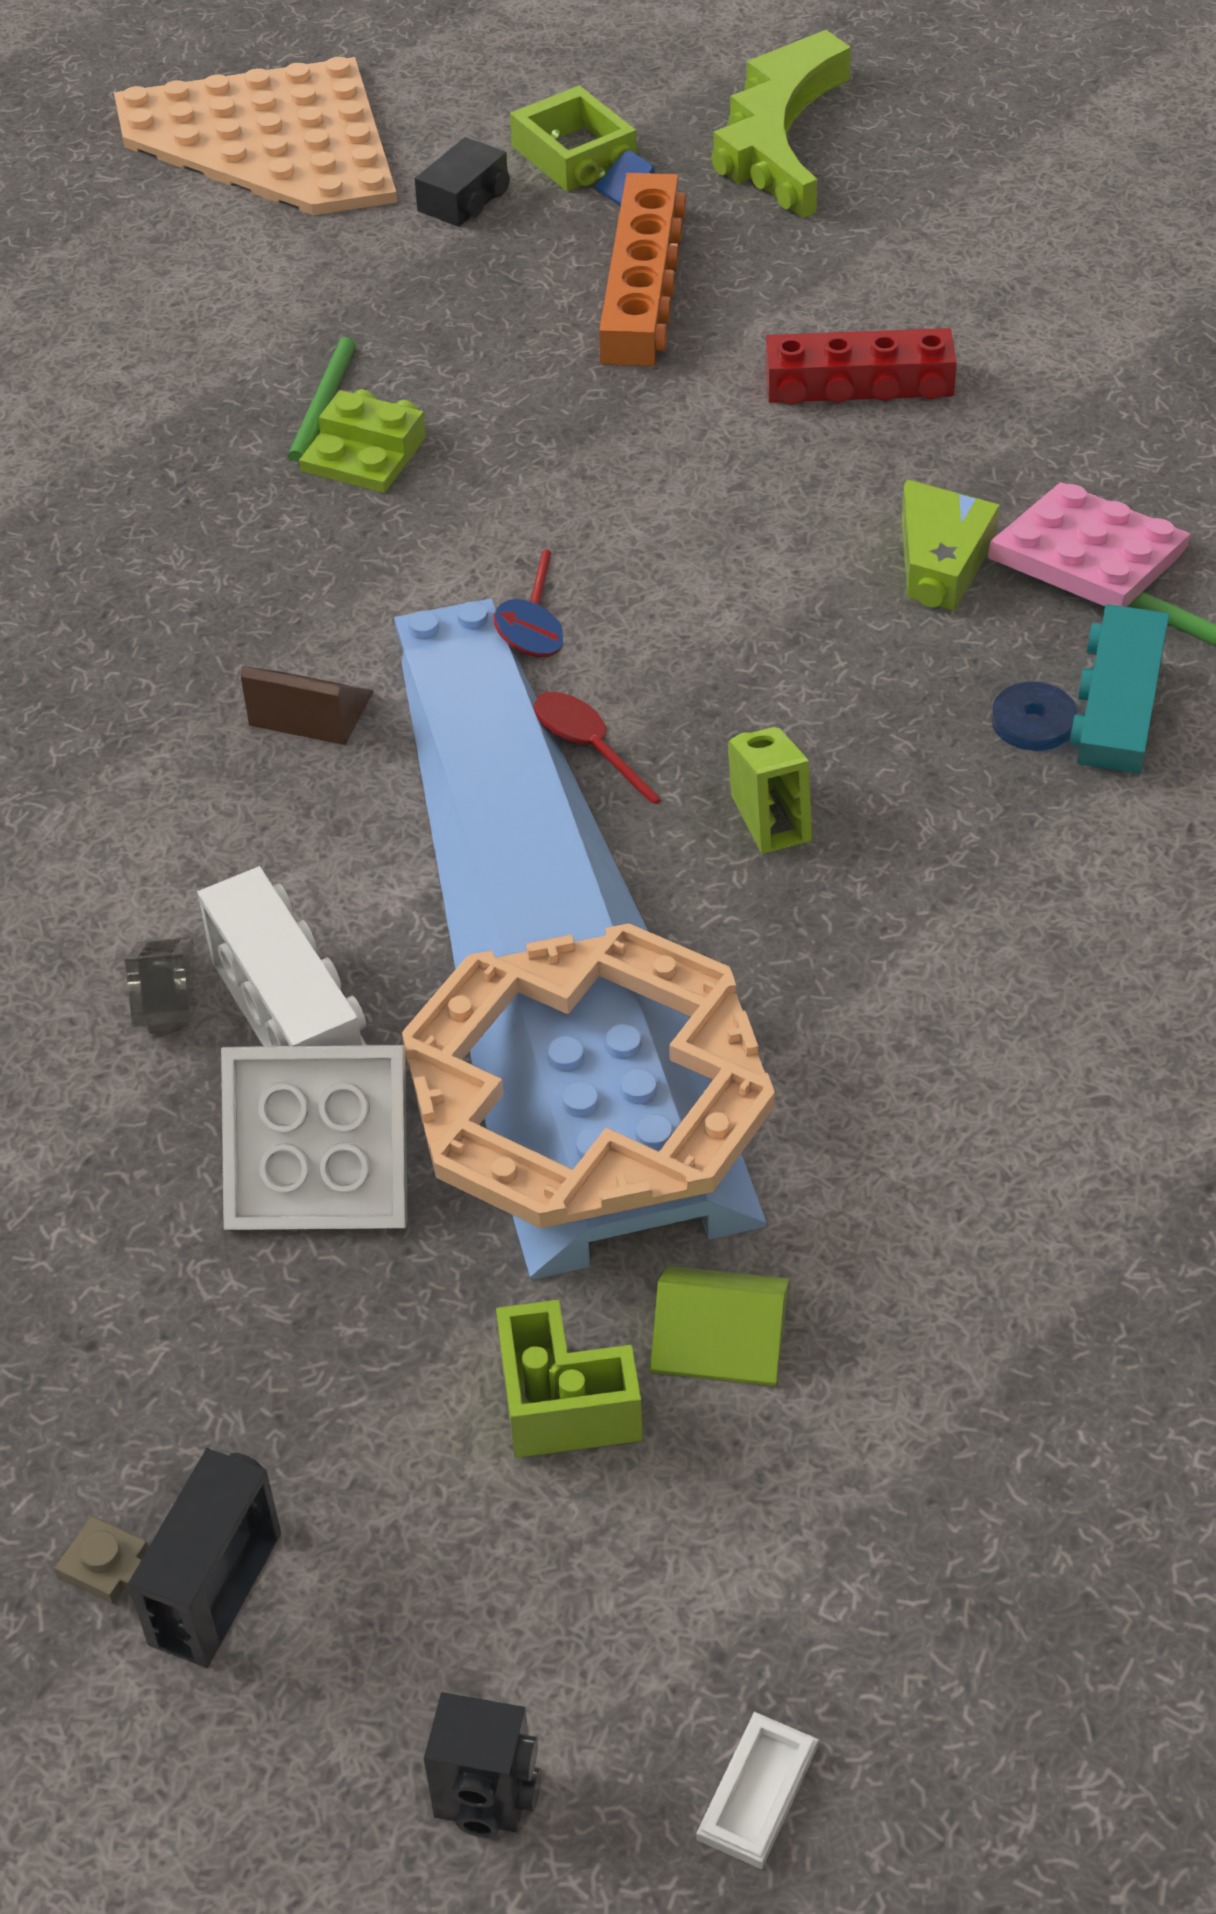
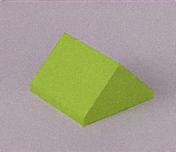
(719, 1325)

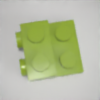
(364, 440)

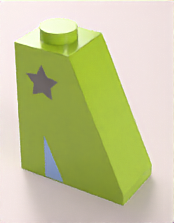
(944, 542)

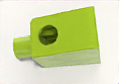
(766, 763)

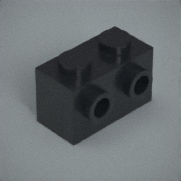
(481, 1764)

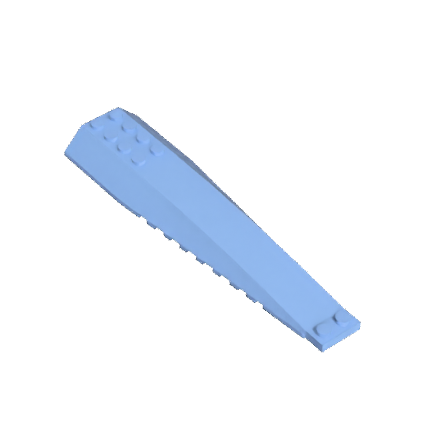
(530, 867)

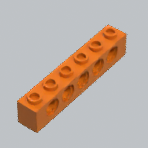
(642, 270)

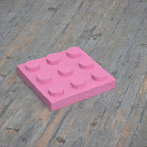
(1089, 545)

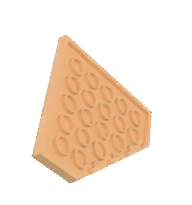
(281, 132)

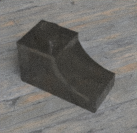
(161, 984)

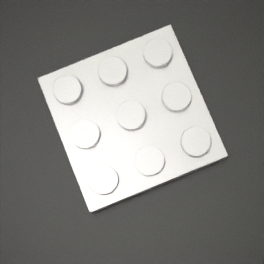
(314, 1137)

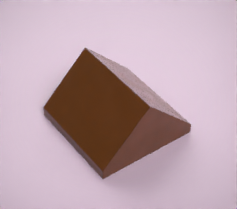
(302, 704)

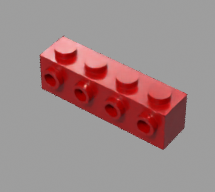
(860, 365)

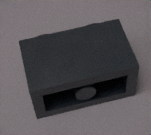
(462, 182)

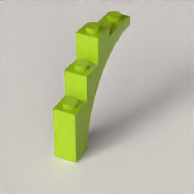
(761, 115)

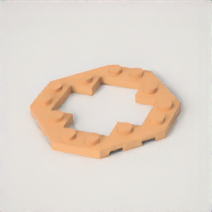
(615, 1170)

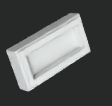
(757, 1790)

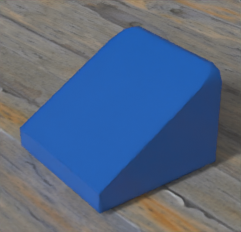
(613, 181)

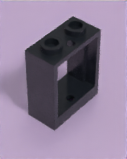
(206, 1557)

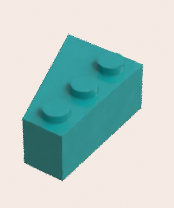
(1119, 688)

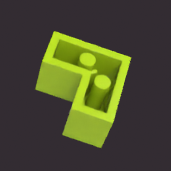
(563, 1397)

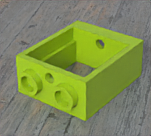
(542, 122)

